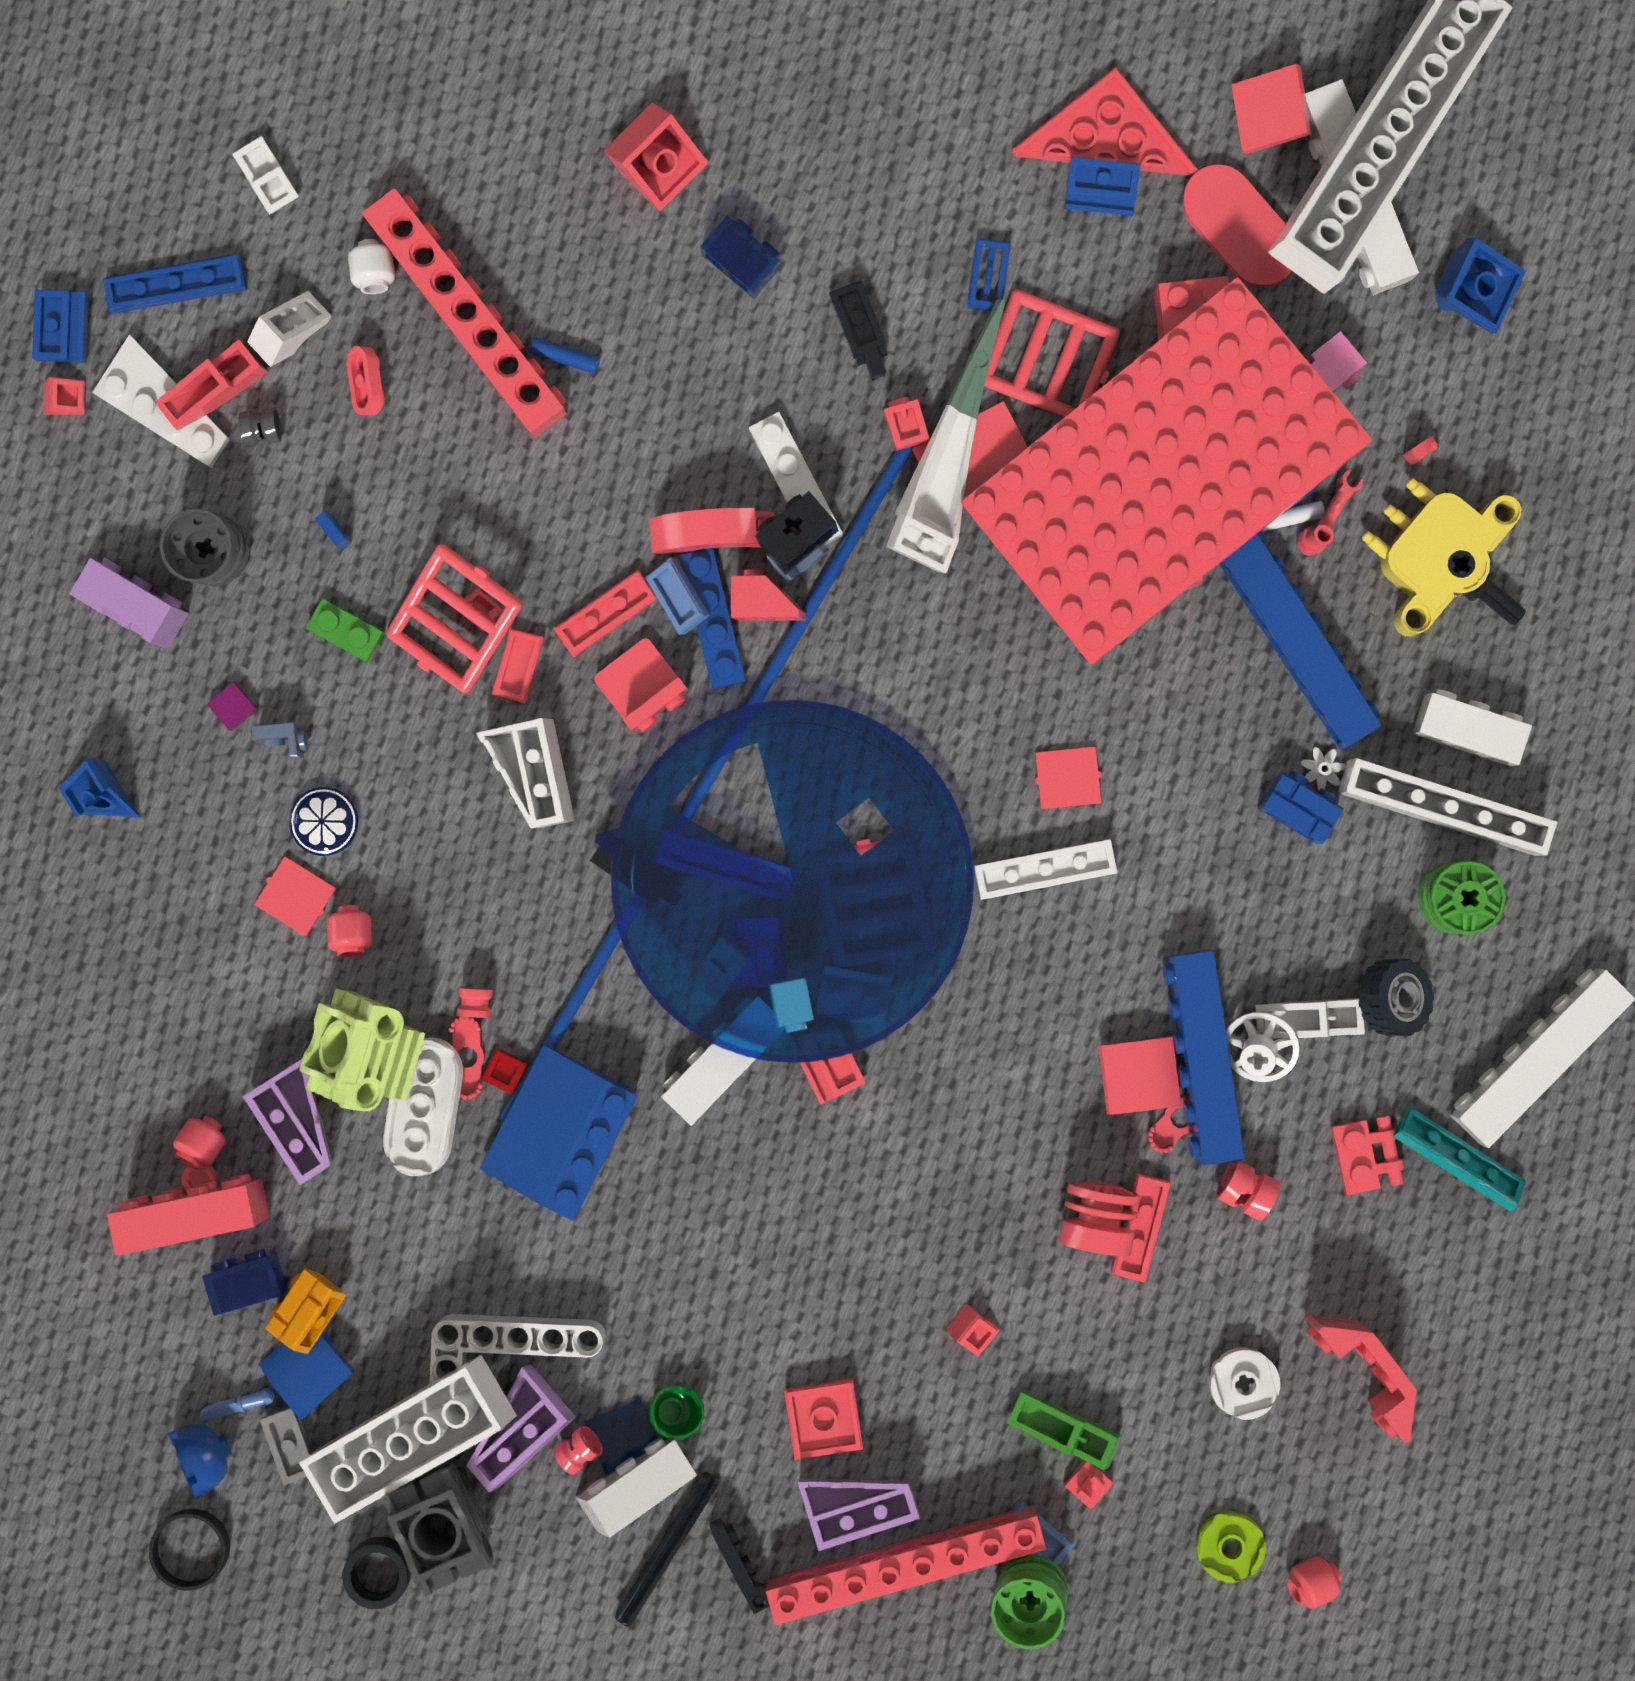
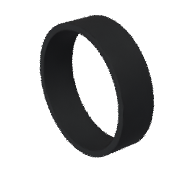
(168, 1578)

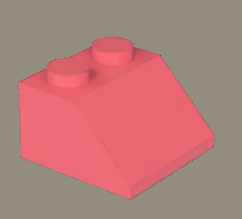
(656, 156)

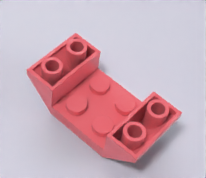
(1394, 1403)

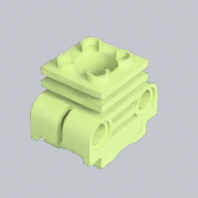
(360, 1052)

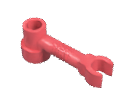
(1317, 537)

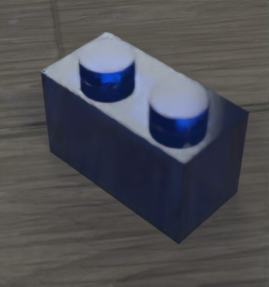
(741, 255)
(244, 1282)

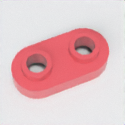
(365, 380)

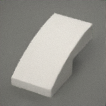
(265, 175)

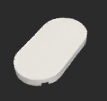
(422, 1127)

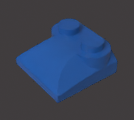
(1479, 284)

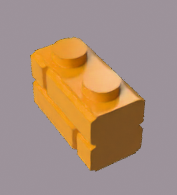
(305, 1310)

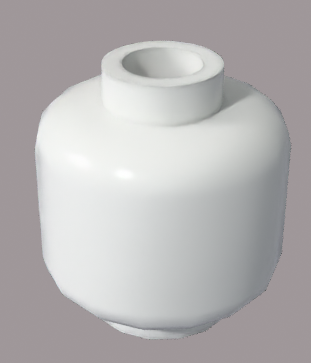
(371, 267)

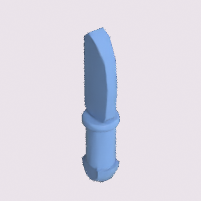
(234, 1405)

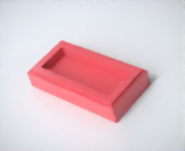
(517, 665)

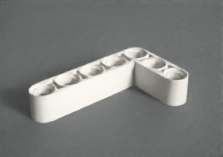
(502, 1341)

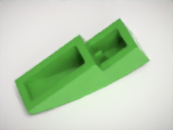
(1065, 1430)

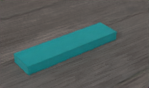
(1460, 1159)

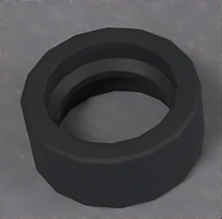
(358, 1592)

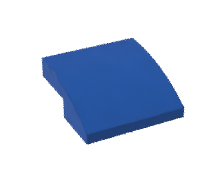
(306, 1378)

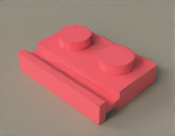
(833, 1076)

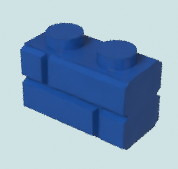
(1301, 807)

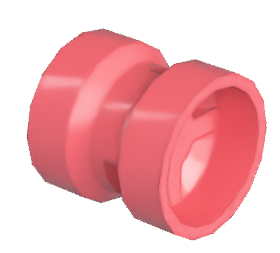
(574, 1452)

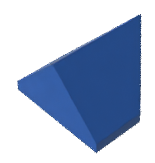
(96, 791)

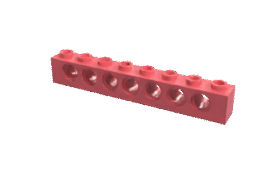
(385, 218)
(904, 1565)

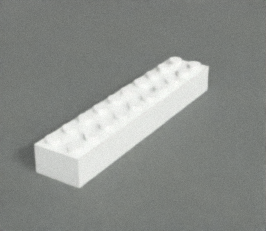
(1386, 138)

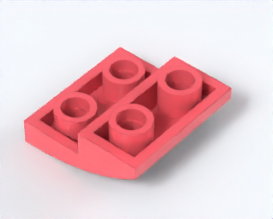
(1139, 1075)

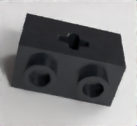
(787, 548)

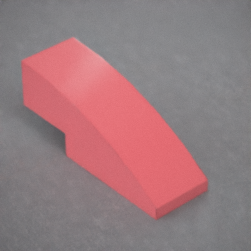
(211, 385)

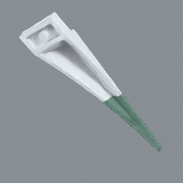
(931, 505)

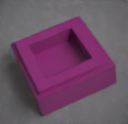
(232, 706)

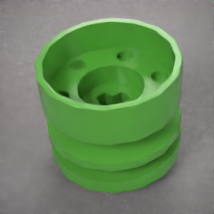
(1442, 897)
(1027, 1619)

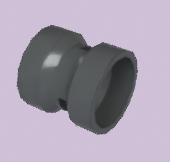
(260, 427)

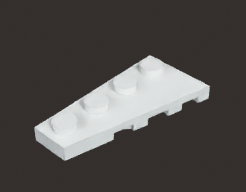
(138, 381)

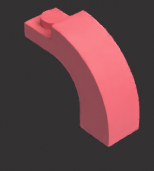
(706, 529)

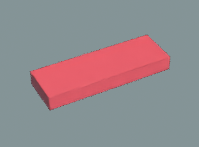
(605, 613)
(1146, 1227)

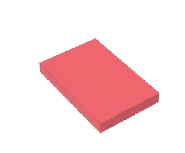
(993, 446)

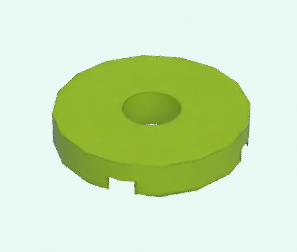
(1219, 1529)

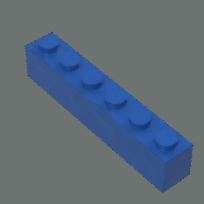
(1204, 1057)

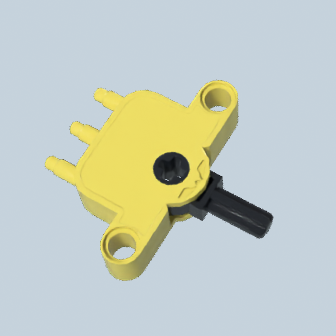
(1425, 552)

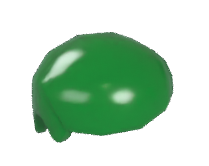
(676, 1412)

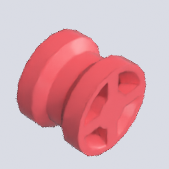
(474, 1002)

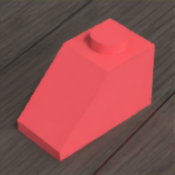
(761, 599)

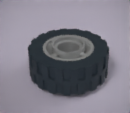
(1396, 997)

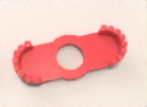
(467, 1033)
(1164, 1134)

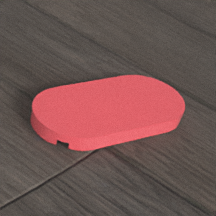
(1235, 223)

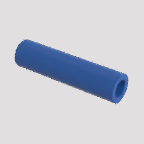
(564, 355)

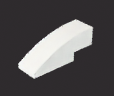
(1315, 1018)

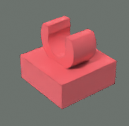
(1088, 1483)

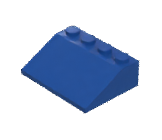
(559, 1132)

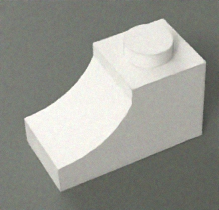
(287, 327)

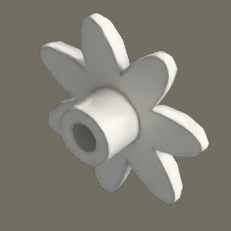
(1316, 767)

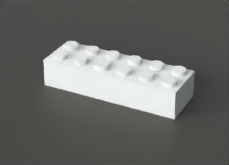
(408, 1439)

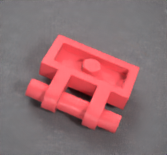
(1356, 1155)

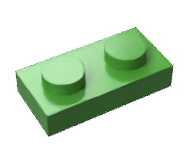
(345, 630)

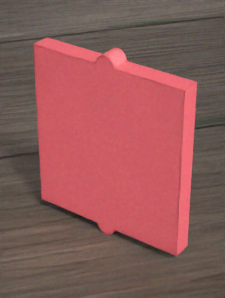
(1068, 777)
(295, 896)

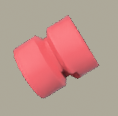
(1245, 1188)

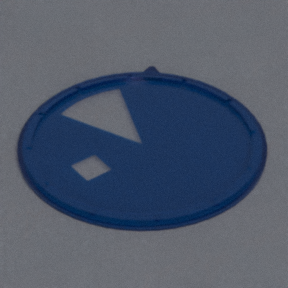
(862, 929)

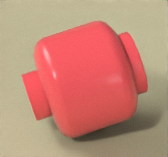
(349, 932)
(199, 1142)
(1314, 1582)

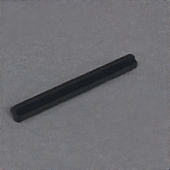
(667, 1549)

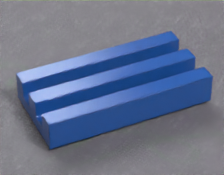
(984, 304)

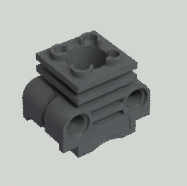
(433, 1556)

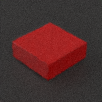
(504, 1071)

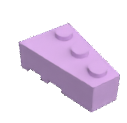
(292, 1122)
(855, 1508)

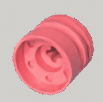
(1099, 1218)

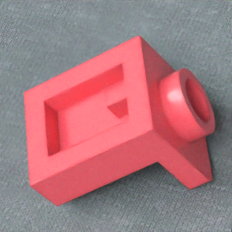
(906, 423)

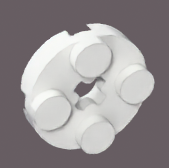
(1261, 1393)

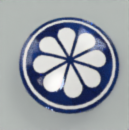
(323, 821)

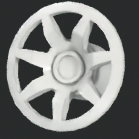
(1259, 1050)

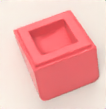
(63, 396)
(972, 1330)

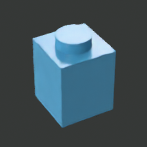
(791, 1004)

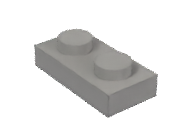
(287, 1443)

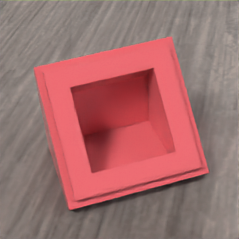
(484, 604)

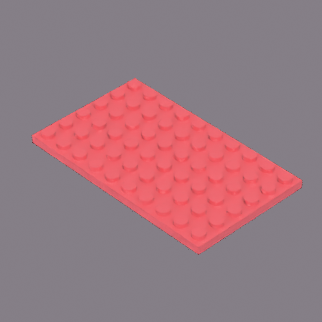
(1166, 471)

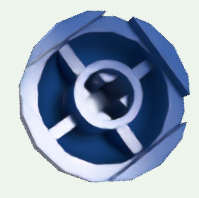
(201, 1456)

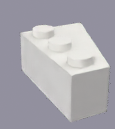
(533, 770)
(636, 1486)

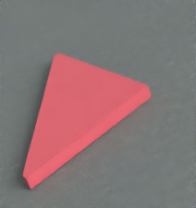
(1108, 125)

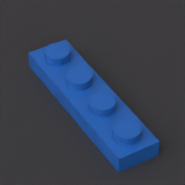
(716, 630)

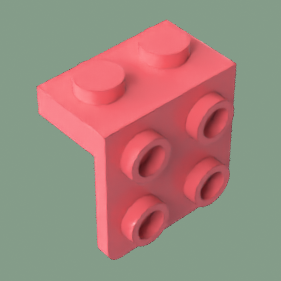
(641, 685)

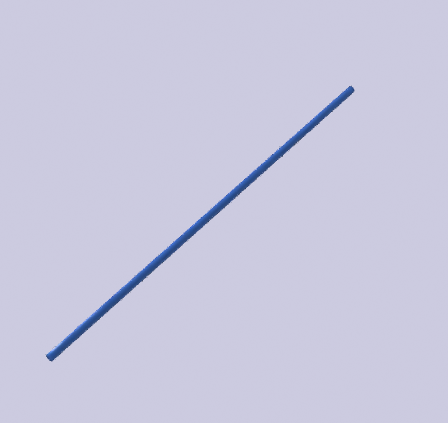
(713, 770)

